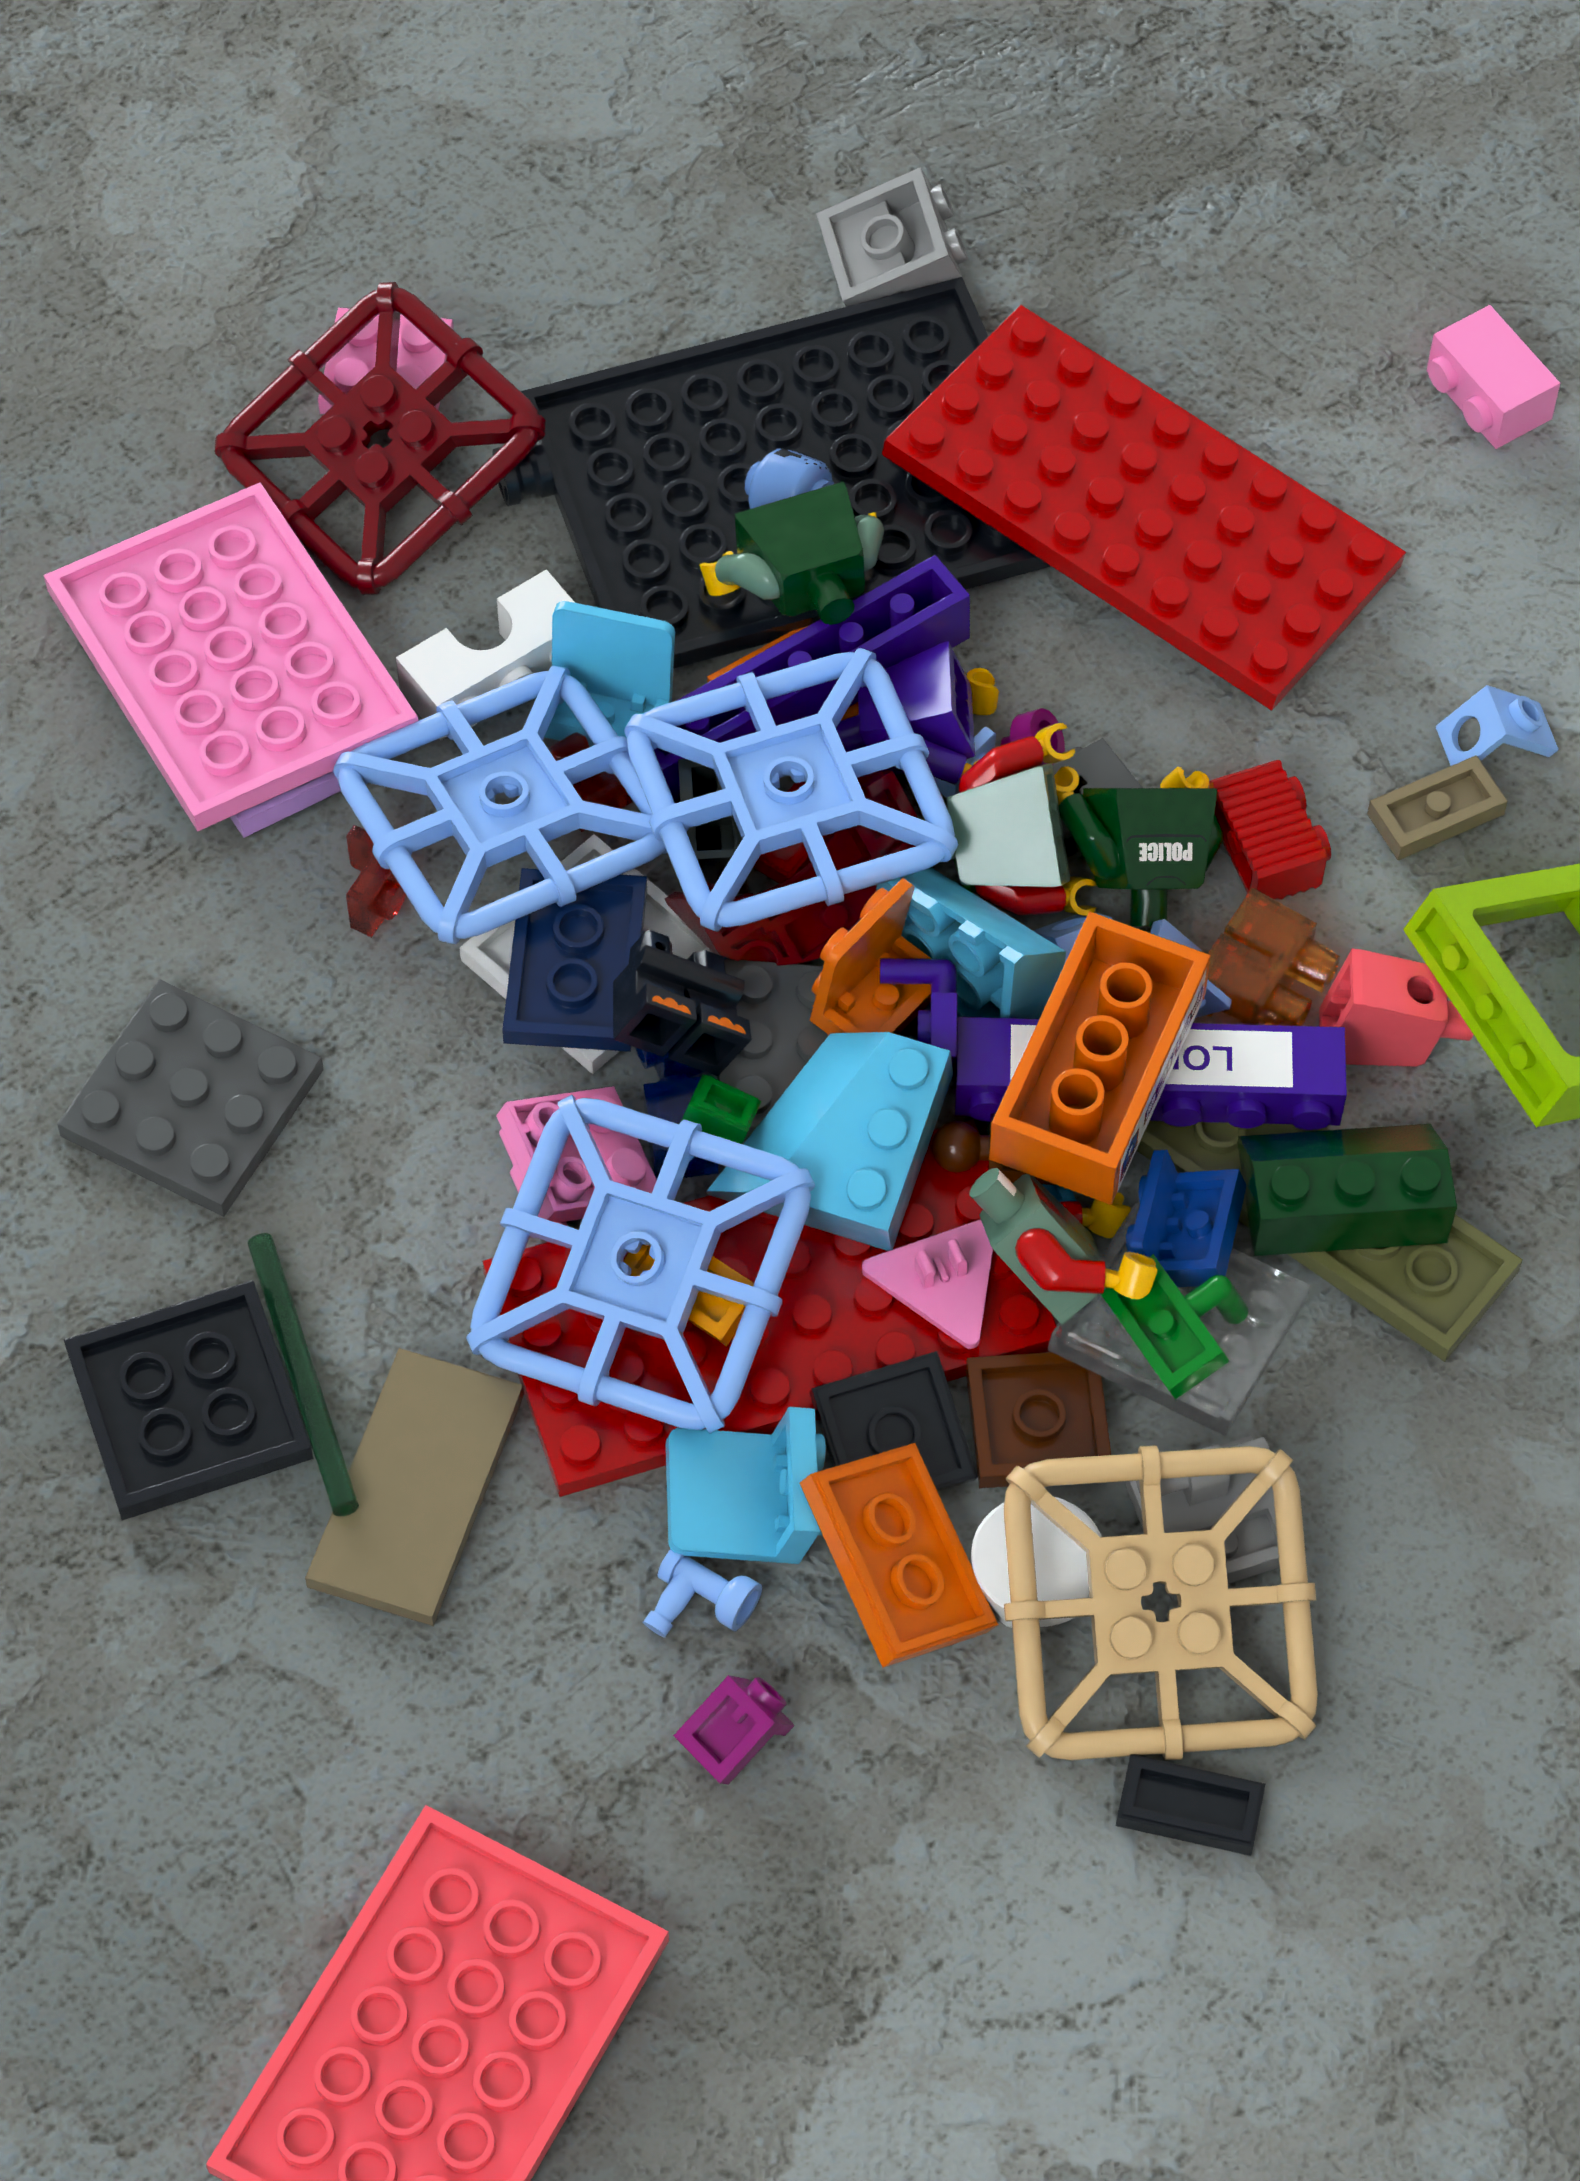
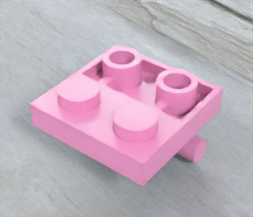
(571, 1183)

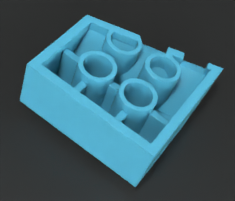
(998, 961)
(859, 1127)

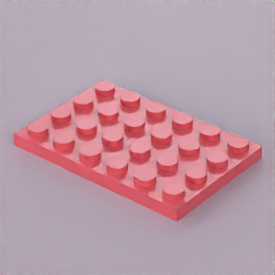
(445, 2023)

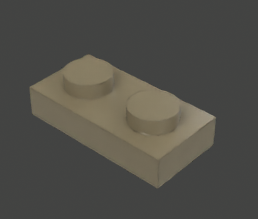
(1437, 807)

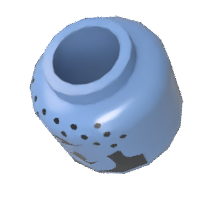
(784, 475)

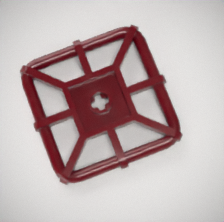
(378, 402)

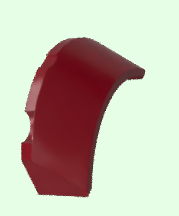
(803, 932)

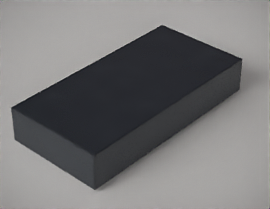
(1190, 1804)

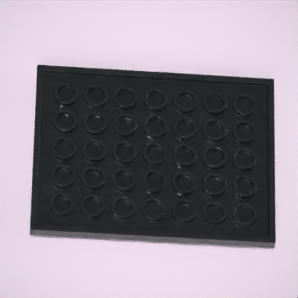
(661, 450)

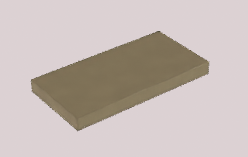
(416, 1486)

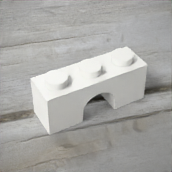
(448, 671)

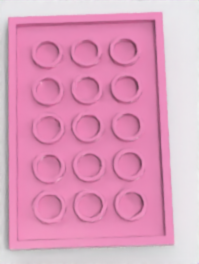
(229, 654)

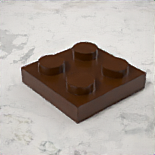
(1033, 1412)

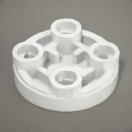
(1058, 1561)

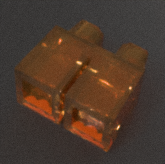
(1261, 958)

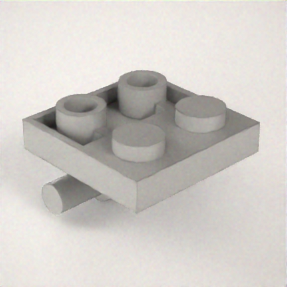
(1202, 1500)

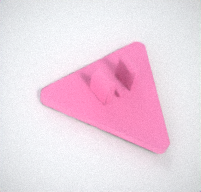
(940, 1279)

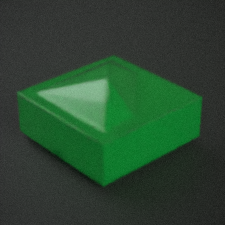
(722, 1109)

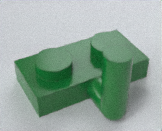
(1170, 1327)

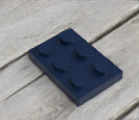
(568, 964)

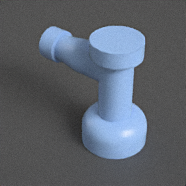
(733, 1598)

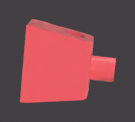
(1389, 1010)

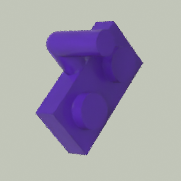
(939, 1024)

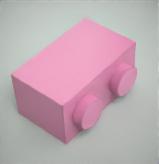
(1492, 377)

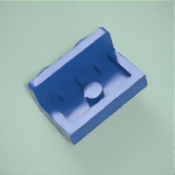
(1187, 1219)

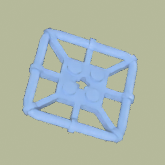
(774, 819)
(491, 831)
(660, 1298)

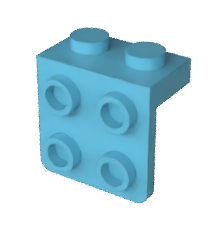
(617, 658)
(743, 1492)

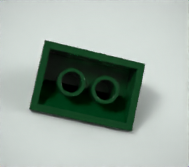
(1347, 1189)

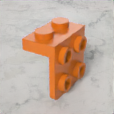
(849, 985)

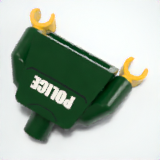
(1144, 836)

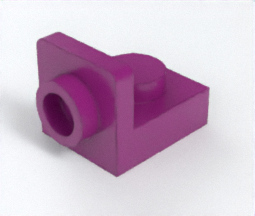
(734, 1726)

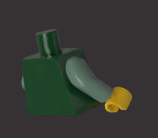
(801, 554)

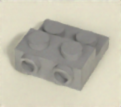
(892, 239)

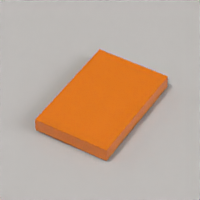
(898, 1554)

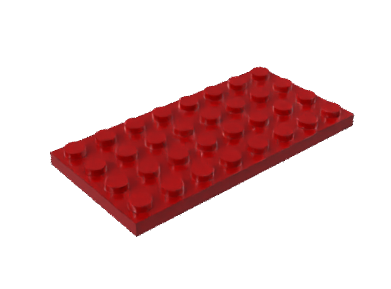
(1145, 505)
(825, 1331)

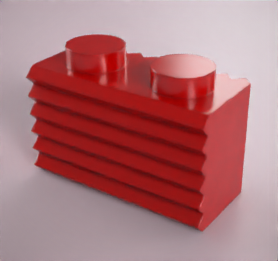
(1270, 831)

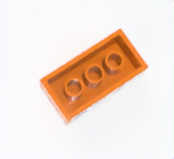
(1099, 1058)

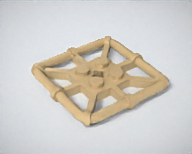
(1131, 1638)

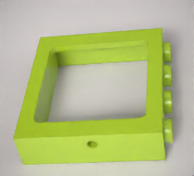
(1486, 992)

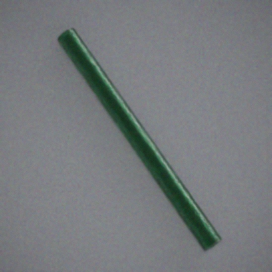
(303, 1375)

